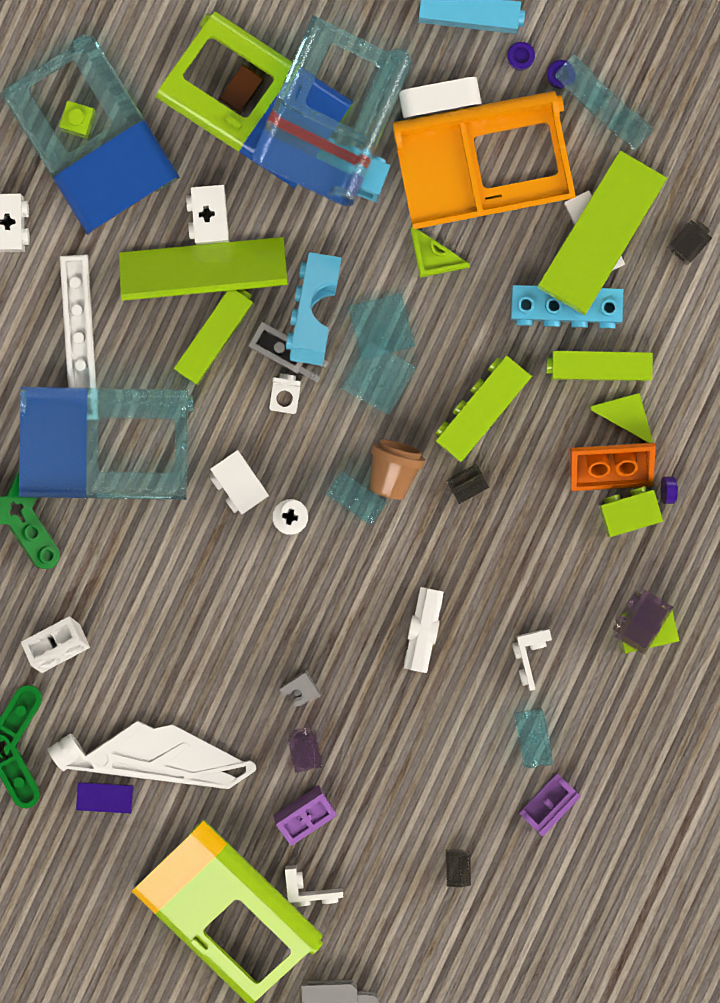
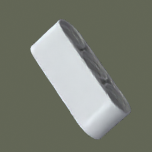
(440, 97)

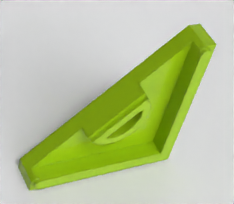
(433, 257)
(627, 414)

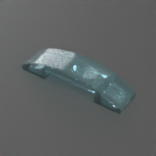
(603, 103)

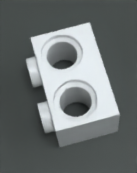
(55, 644)

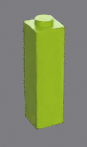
(214, 335)
(600, 366)

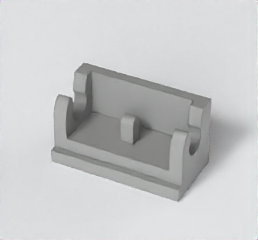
(303, 685)

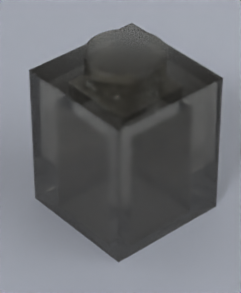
(690, 241)

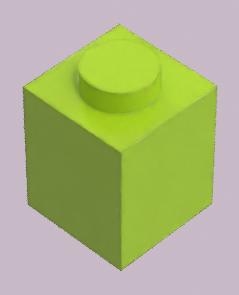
(77, 120)

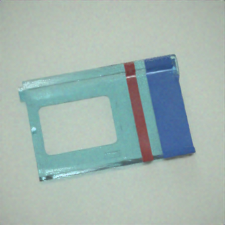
(315, 147)

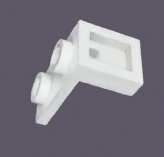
(536, 641)
(294, 882)

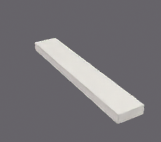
(78, 321)

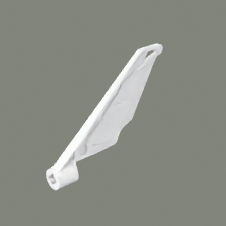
(153, 754)

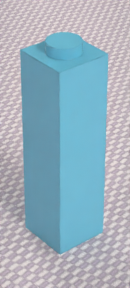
(474, 14)

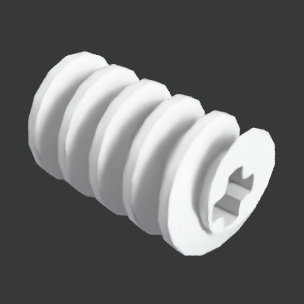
(284, 507)

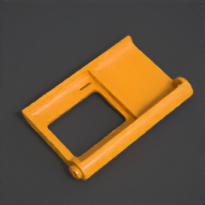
(443, 166)

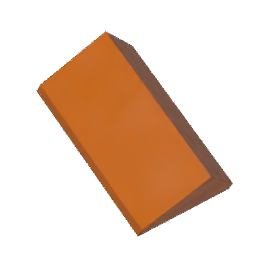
(612, 466)

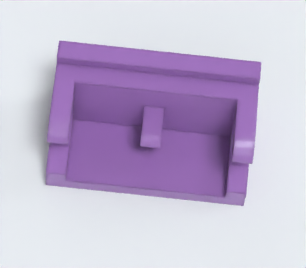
(549, 804)
(304, 815)

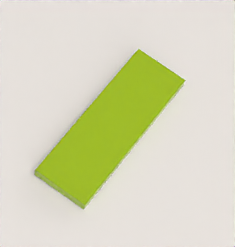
(602, 233)
(202, 268)

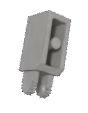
(272, 345)
(335, 992)

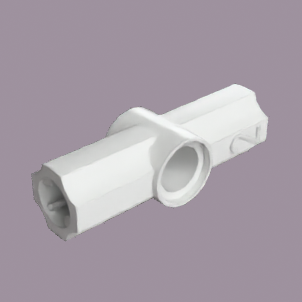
(423, 630)

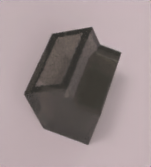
(467, 483)
(458, 868)

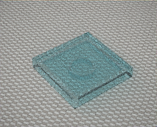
(383, 323)
(378, 377)

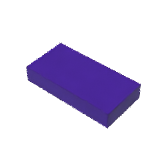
(104, 797)

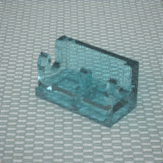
(356, 498)
(533, 738)

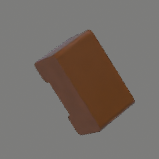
(241, 90)

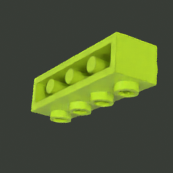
(483, 408)

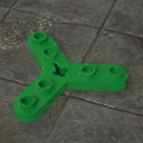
(30, 532)
(13, 724)

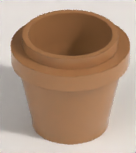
(393, 468)

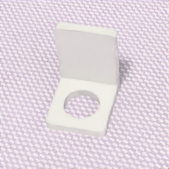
(285, 383)

